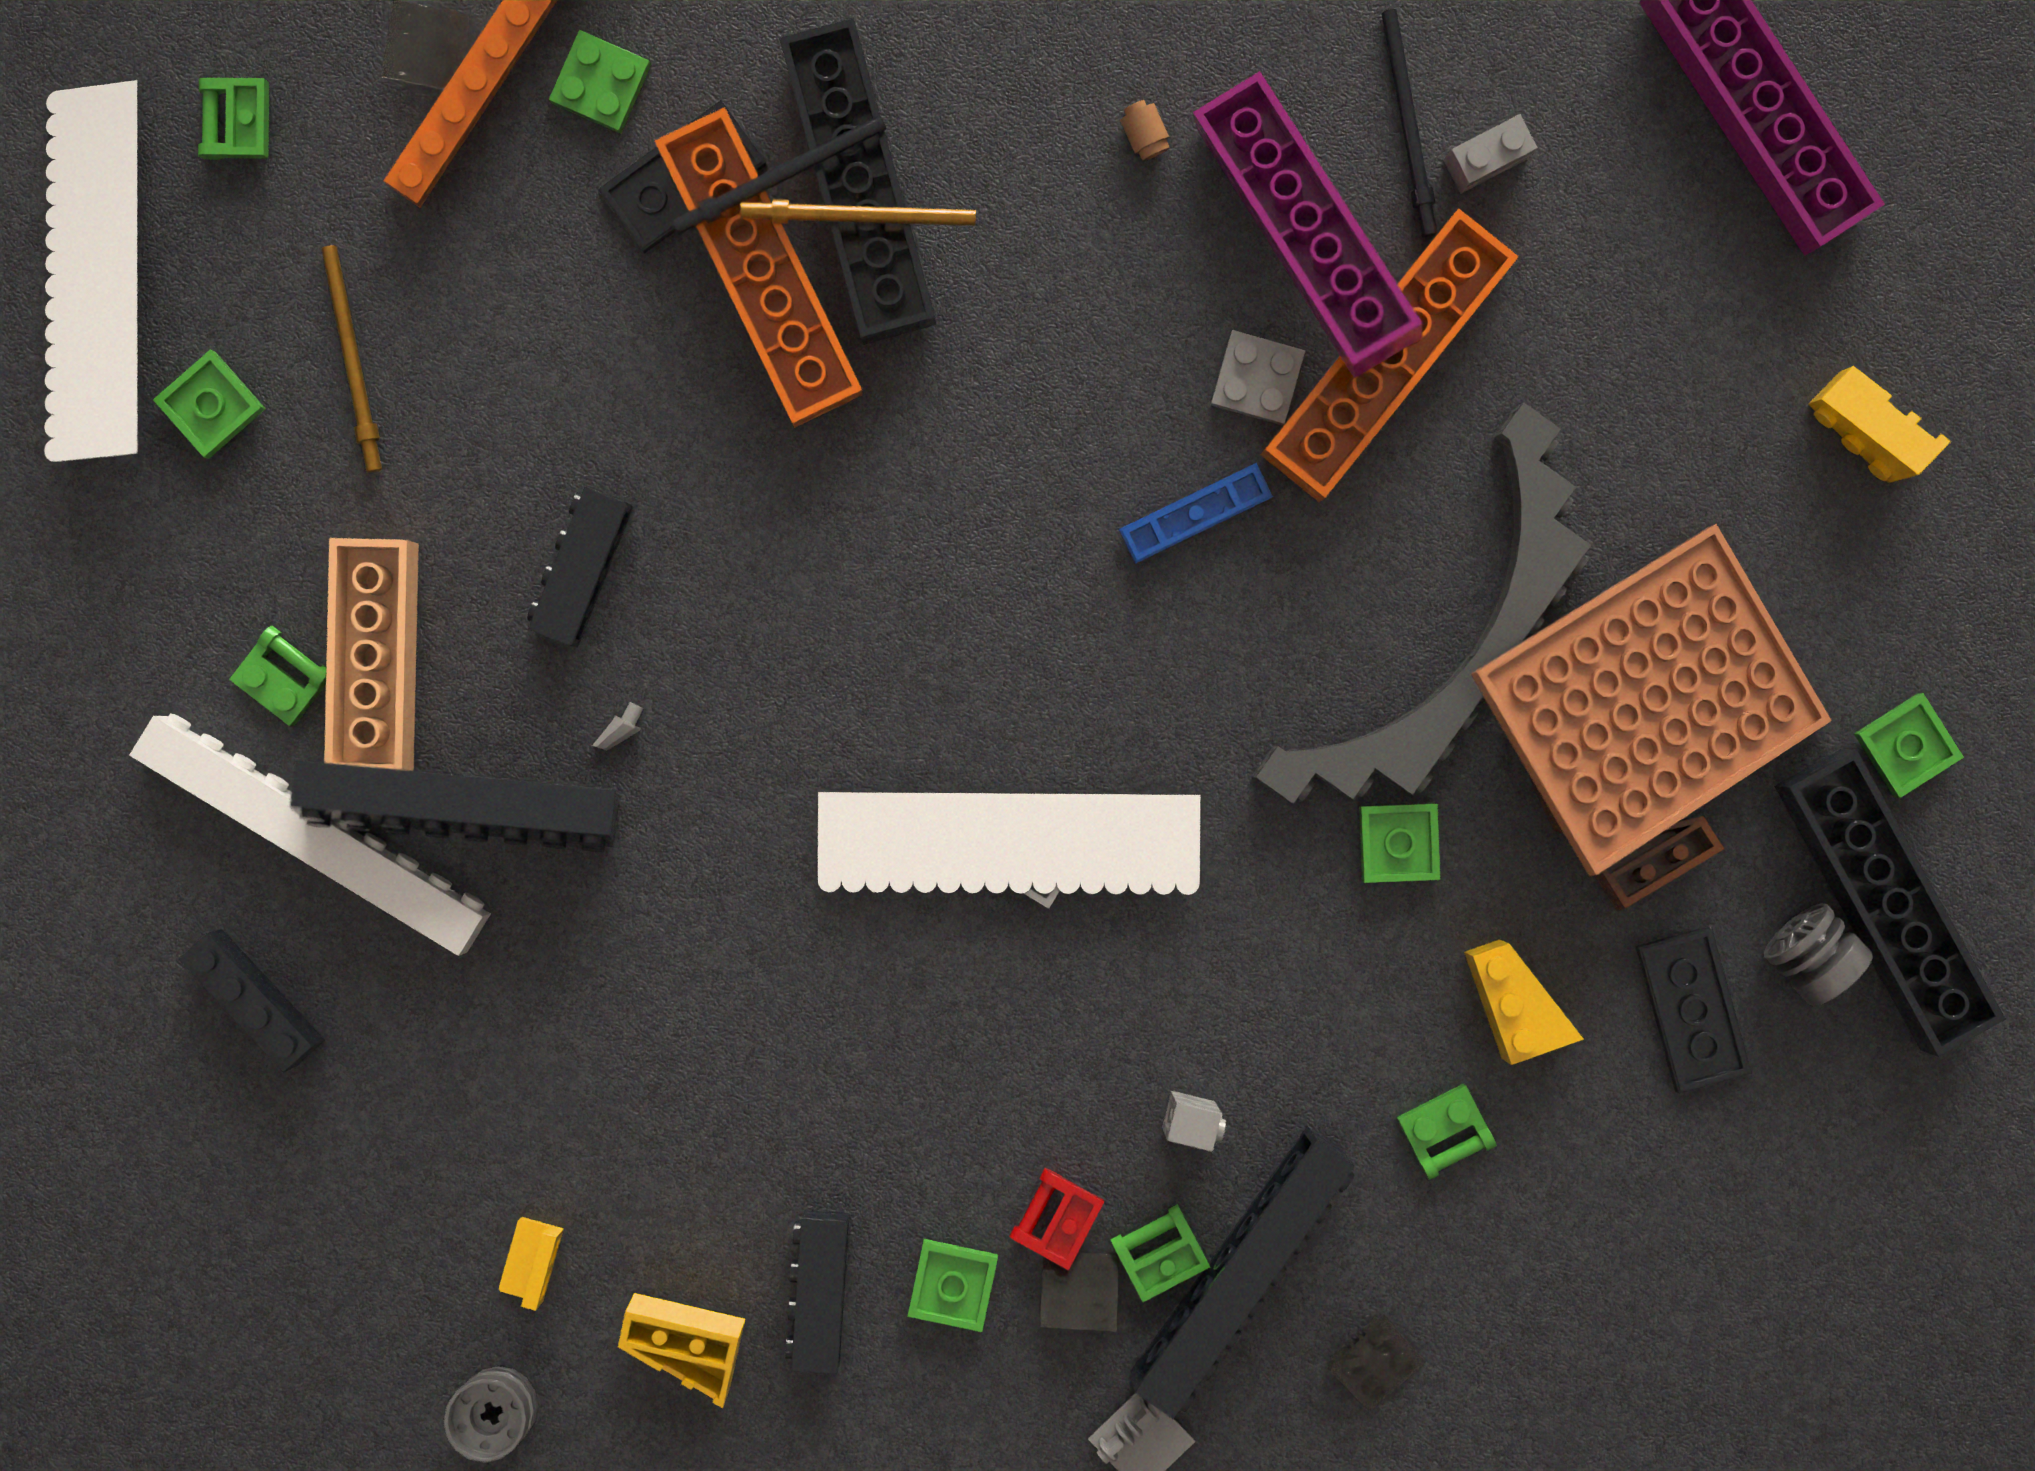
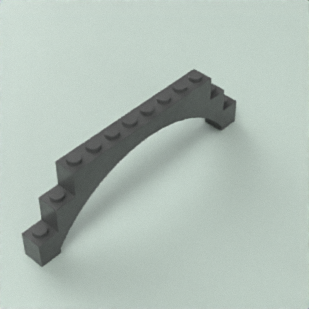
(1538, 565)

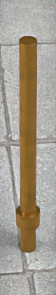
(781, 212)
(365, 431)

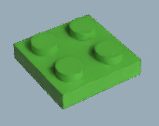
(600, 81)
(209, 404)
(1908, 745)
(1399, 843)
(952, 1285)

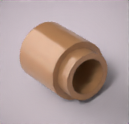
(1145, 130)

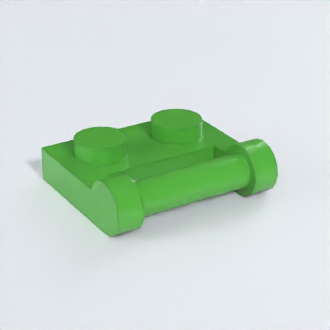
(245, 118)
(274, 686)
(1440, 1120)
(1166, 1264)

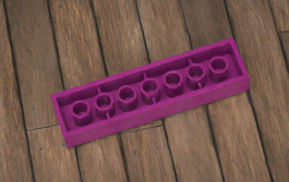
(1767, 115)
(1308, 225)

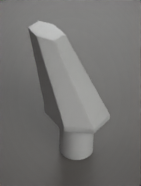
(620, 728)

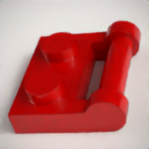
(1069, 1224)

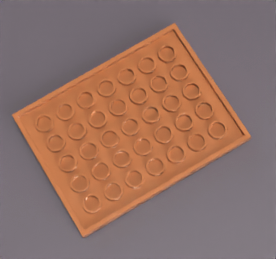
(1651, 699)

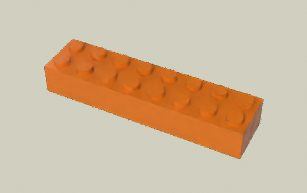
(761, 272)
(1348, 411)

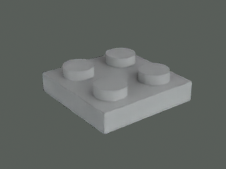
(1257, 377)

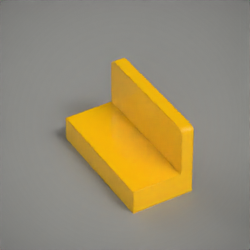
(530, 1261)

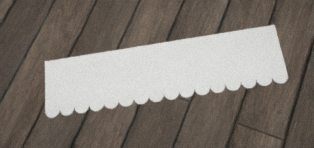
(93, 272)
(1009, 840)

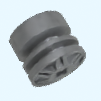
(1818, 954)
(485, 1434)

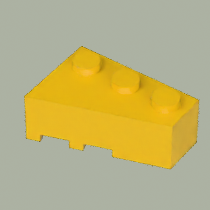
(1874, 427)
(1517, 1005)
(685, 1342)

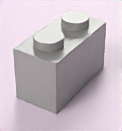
(1490, 153)
(1193, 1121)

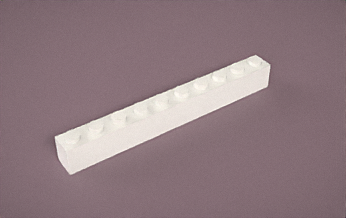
(339, 853)

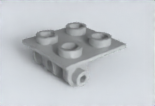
(1140, 1438)

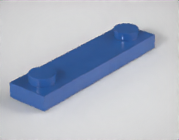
(1195, 513)

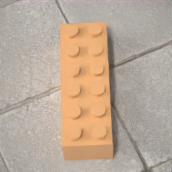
(371, 652)

